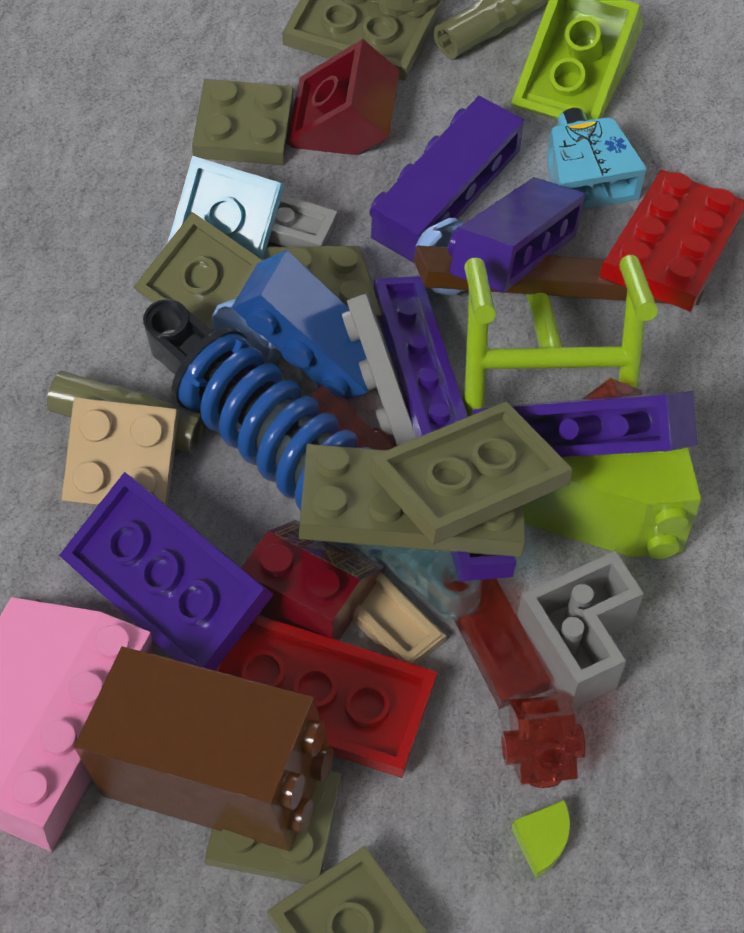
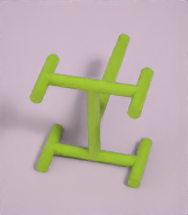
(551, 353)

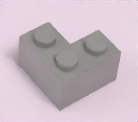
(573, 622)

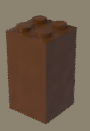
(206, 747)

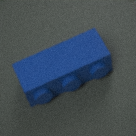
(303, 323)

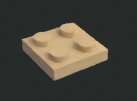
(114, 440)

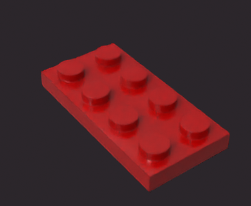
(676, 237)
(363, 697)

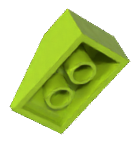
(578, 56)
(624, 503)

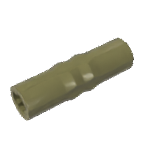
(481, 22)
(70, 386)

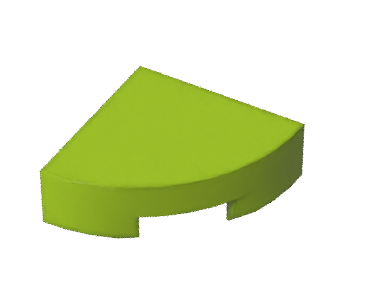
(543, 836)

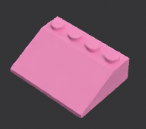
(48, 683)

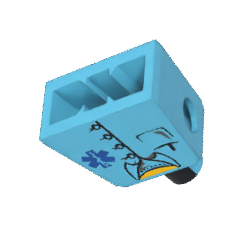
(594, 160)

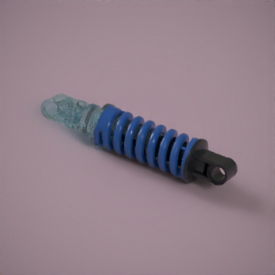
(275, 425)

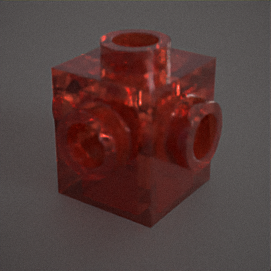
(543, 741)

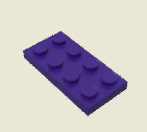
(165, 575)

